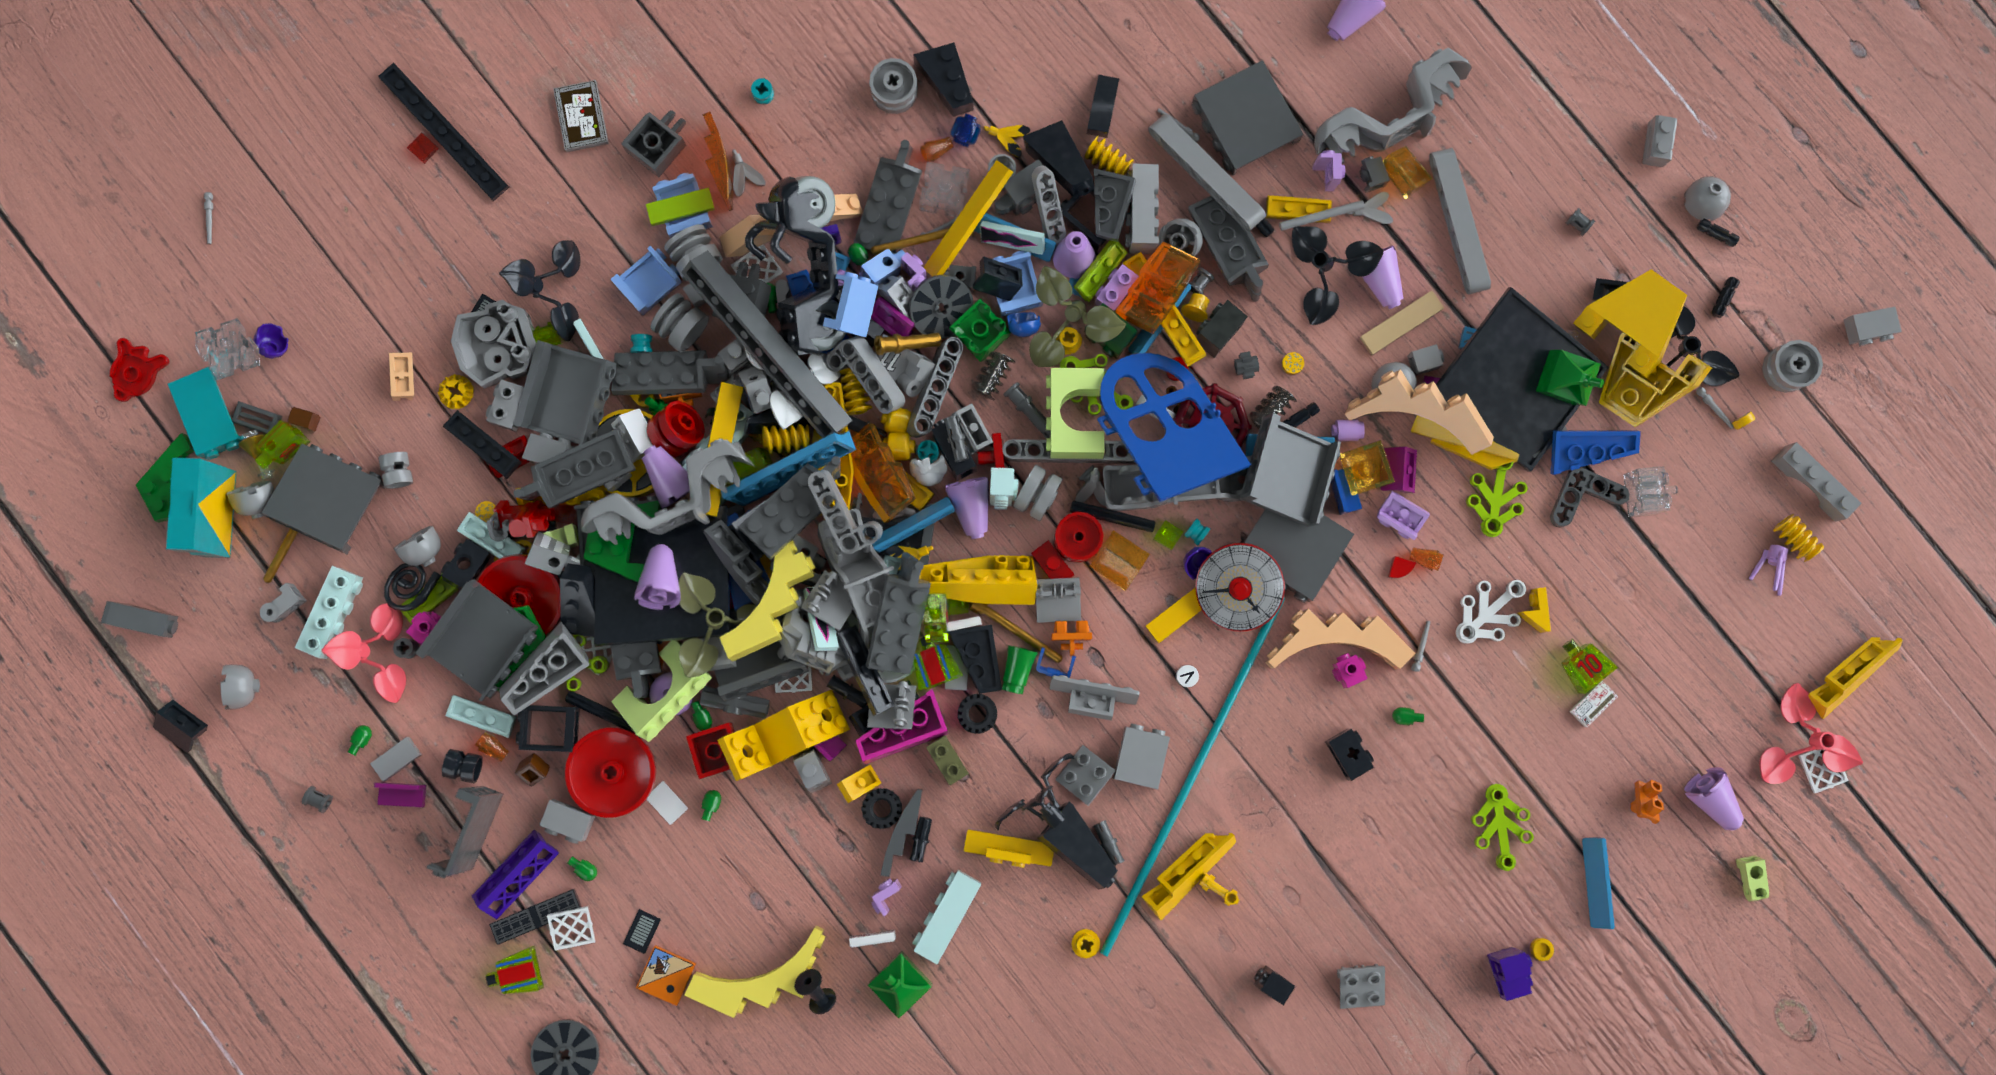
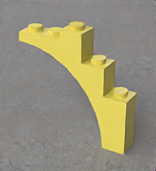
(760, 627)
(729, 994)

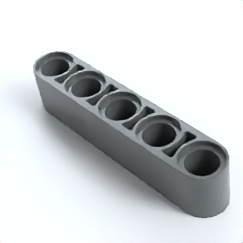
(928, 395)

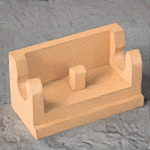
(401, 376)

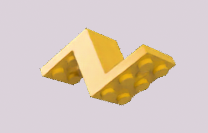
(783, 735)

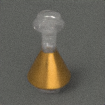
(249, 444)

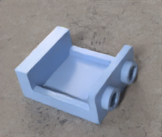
(683, 184)
(648, 280)
(1026, 297)
(854, 305)

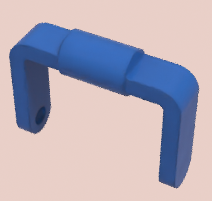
(1051, 671)

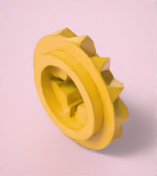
(457, 401)

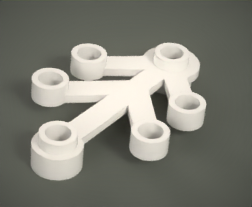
(1487, 614)

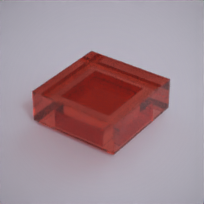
(423, 148)

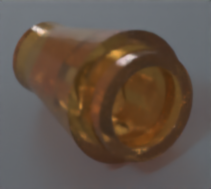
(935, 149)
(1428, 558)
(491, 746)

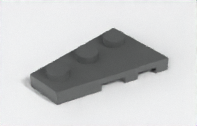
(1111, 202)

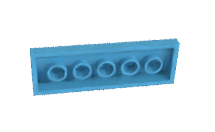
(779, 473)

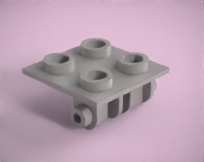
(1058, 600)
(829, 601)
(901, 714)
(1085, 775)
(1362, 986)

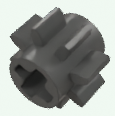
(1246, 365)

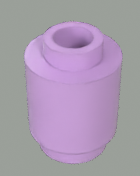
(1348, 430)

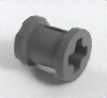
(1580, 222)
(1200, 281)
(403, 642)
(317, 799)

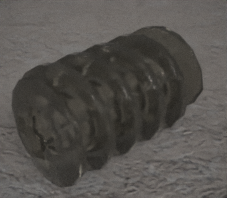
(992, 373)
(1273, 404)

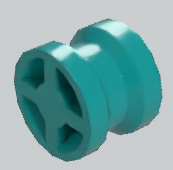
(762, 97)
(641, 343)
(929, 448)
(1197, 532)

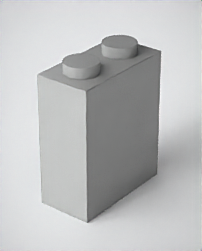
(1141, 756)

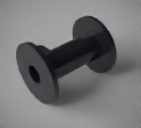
(809, 984)

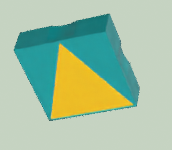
(200, 509)

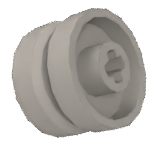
(897, 74)
(1792, 366)
(1040, 494)

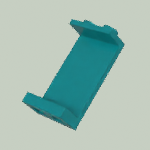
(204, 414)

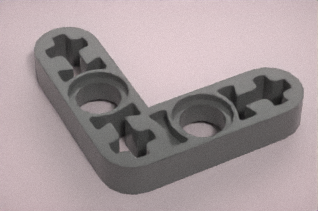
(1585, 486)

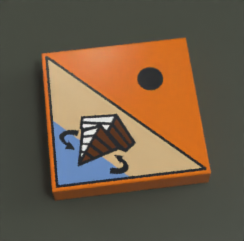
(666, 975)

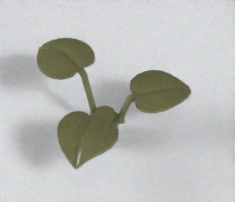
(1100, 320)
(696, 593)

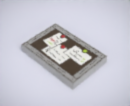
(581, 116)

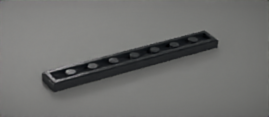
(443, 132)

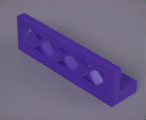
(510, 872)

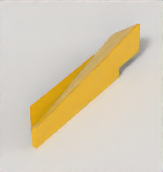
(1490, 457)
(1852, 674)
(1187, 872)

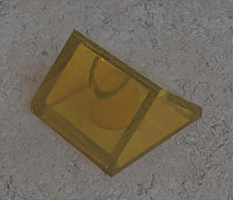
(1406, 171)
(1366, 468)
(1119, 560)

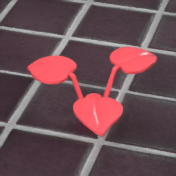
(348, 650)
(1838, 753)

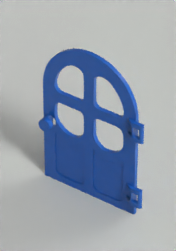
(1184, 455)

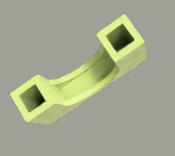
(1063, 440)
(650, 719)

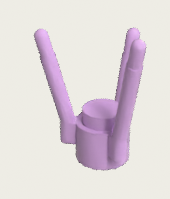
(1777, 557)

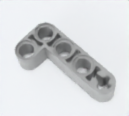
(869, 371)
(840, 509)

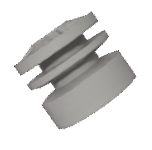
(690, 244)
(679, 322)

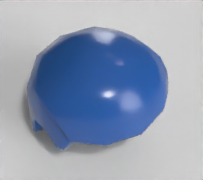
(1023, 323)

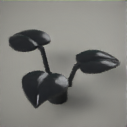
(1309, 247)
(522, 282)
(1722, 369)
(1050, 812)

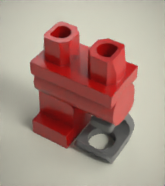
(519, 519)

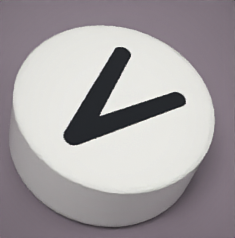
(1187, 676)

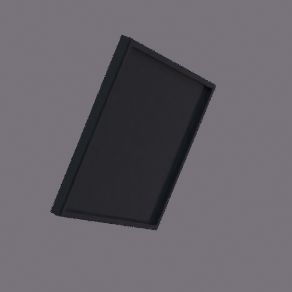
(1502, 373)
(622, 618)

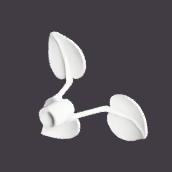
(781, 406)

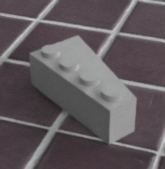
(544, 670)

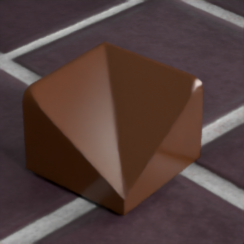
(303, 418)
(532, 769)

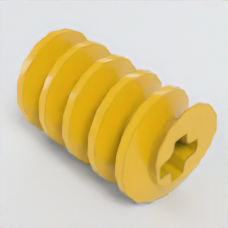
(1107, 157)
(854, 393)
(785, 438)
(1801, 539)

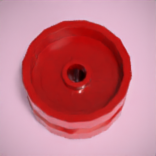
(676, 428)
(1084, 525)

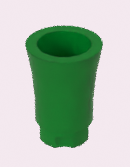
(1017, 668)

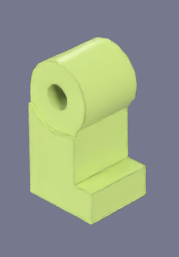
(566, 535)
(1753, 877)

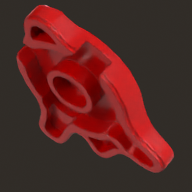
(134, 371)

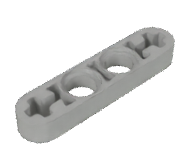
(1051, 204)

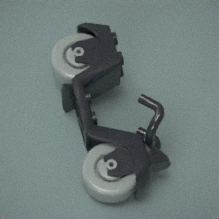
(800, 210)

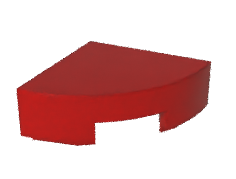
(1400, 567)

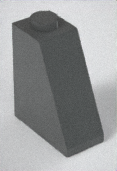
(139, 619)

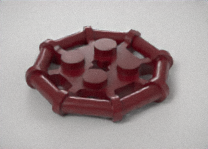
(1225, 414)

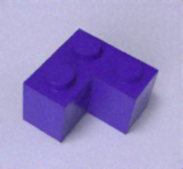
(1511, 972)

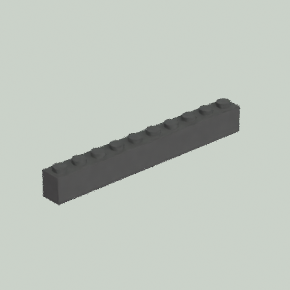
(766, 345)

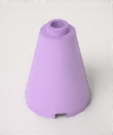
(1352, 15)
(1073, 255)
(1386, 280)
(666, 476)
(971, 505)
(658, 580)
(1716, 798)

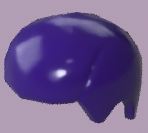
(270, 341)
(1194, 559)

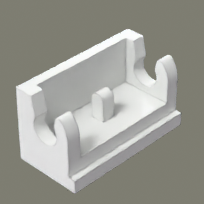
(634, 433)

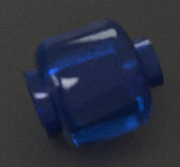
(965, 130)

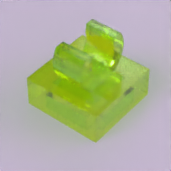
(546, 334)
(1168, 535)
(957, 607)

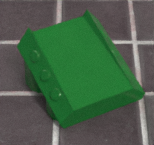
(980, 330)

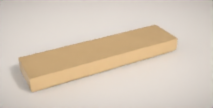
(1401, 322)

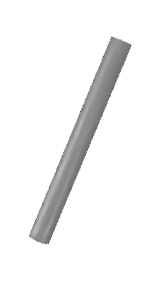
(1321, 215)

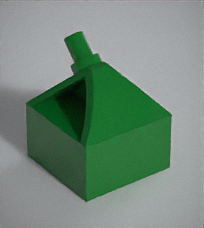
(1569, 377)
(900, 984)

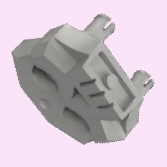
(478, 349)
(799, 645)

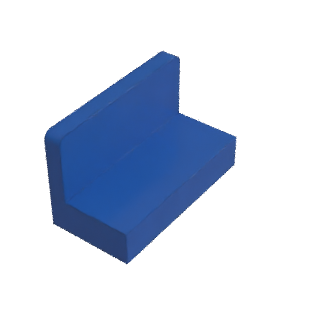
(1345, 501)

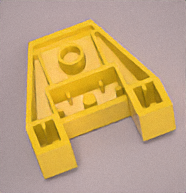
(1643, 311)
(1639, 398)

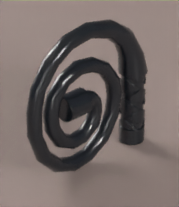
(421, 598)

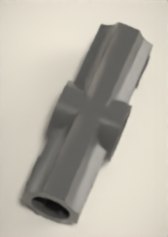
(741, 705)

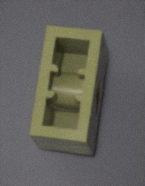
(947, 760)

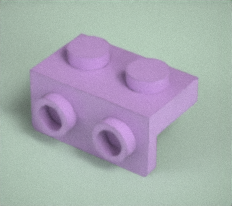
(1333, 167)
(913, 268)
(1116, 288)
(1402, 515)
(885, 890)

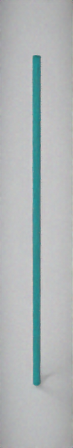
(1150, 860)

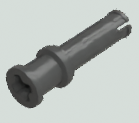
(1024, 404)

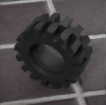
(967, 723)
(872, 798)

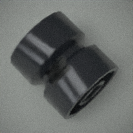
(462, 766)

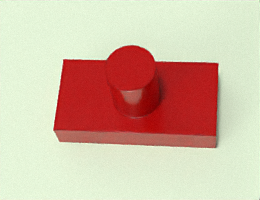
(994, 456)
(1051, 562)

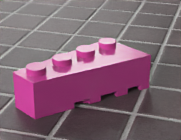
(926, 726)

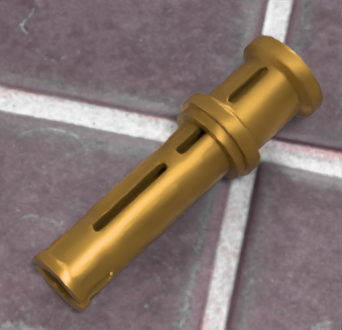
(899, 343)

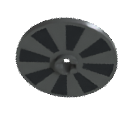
(926, 300)
(558, 1037)

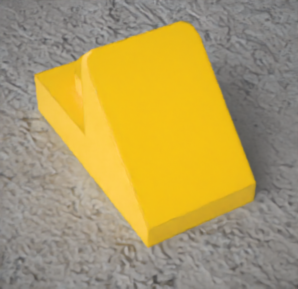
(1539, 617)
(859, 783)

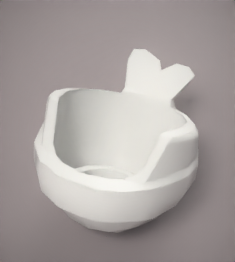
(927, 473)

